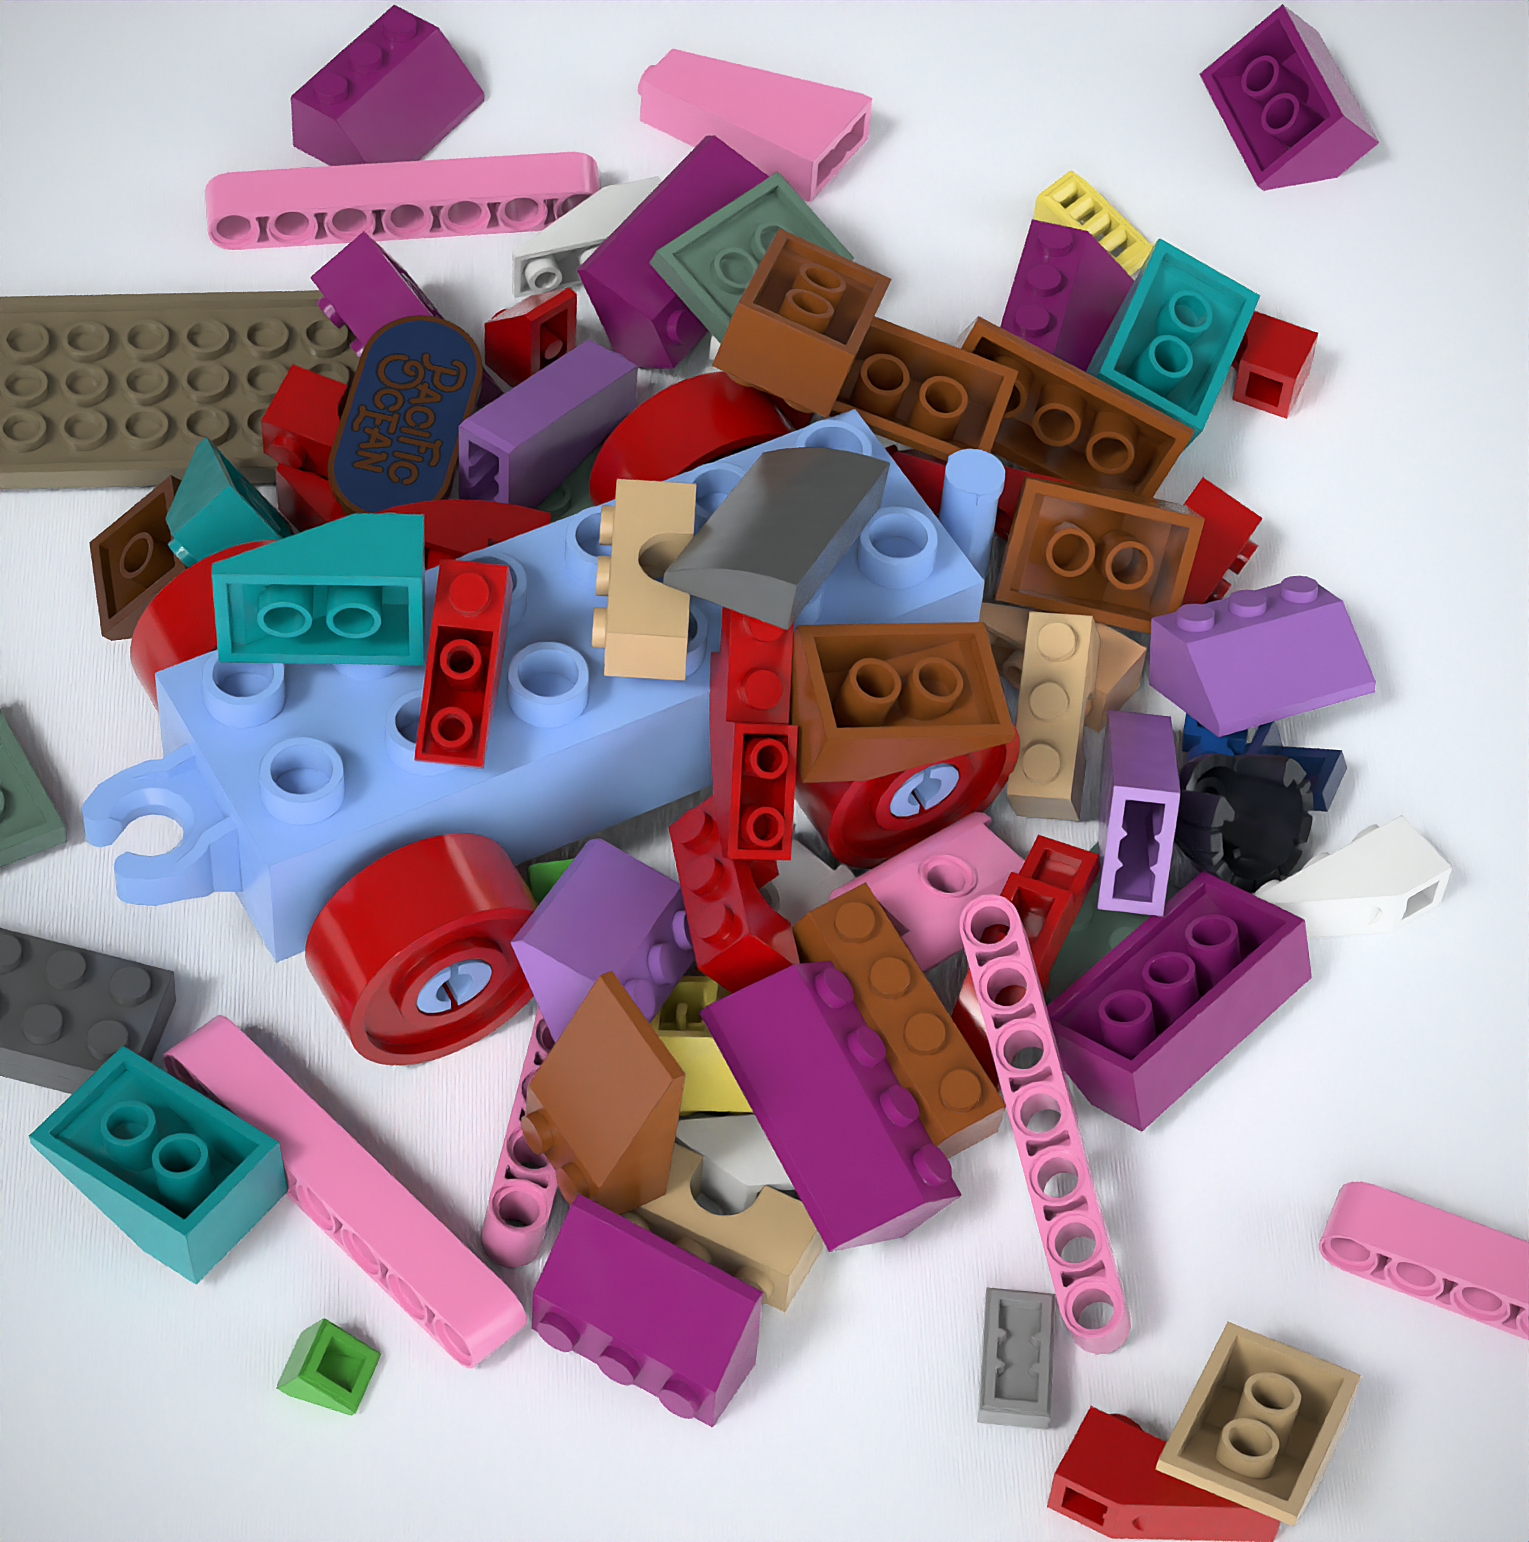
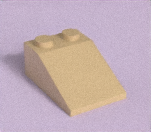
(1261, 1424)

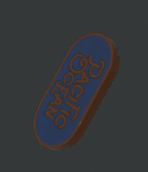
(405, 415)

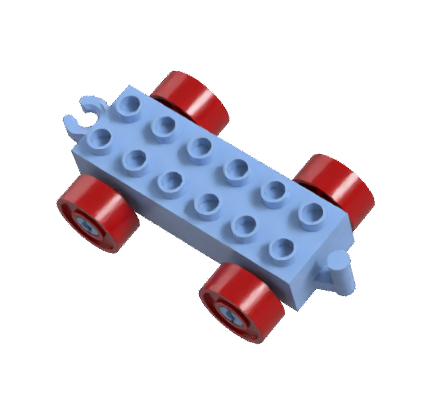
(405, 869)

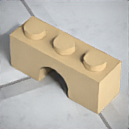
(644, 619)
(1052, 701)
(763, 1246)

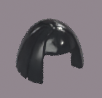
(1243, 816)

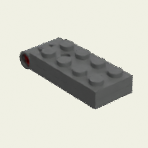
(75, 1009)

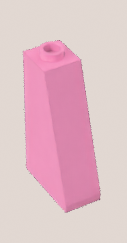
(763, 115)

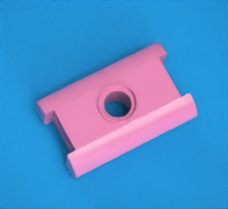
(934, 882)

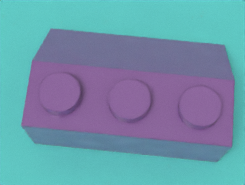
(1258, 656)
(604, 918)

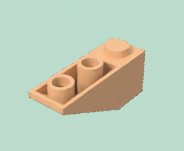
(1118, 664)

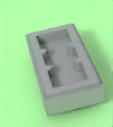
(1017, 1358)

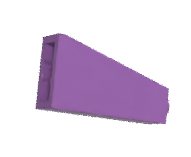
(545, 426)
(1136, 812)

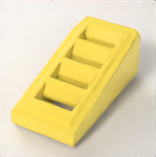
(1075, 200)

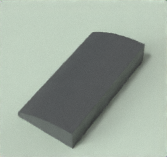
(781, 532)

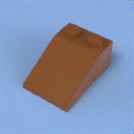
(801, 323)
(1098, 553)
(892, 697)
(607, 1103)

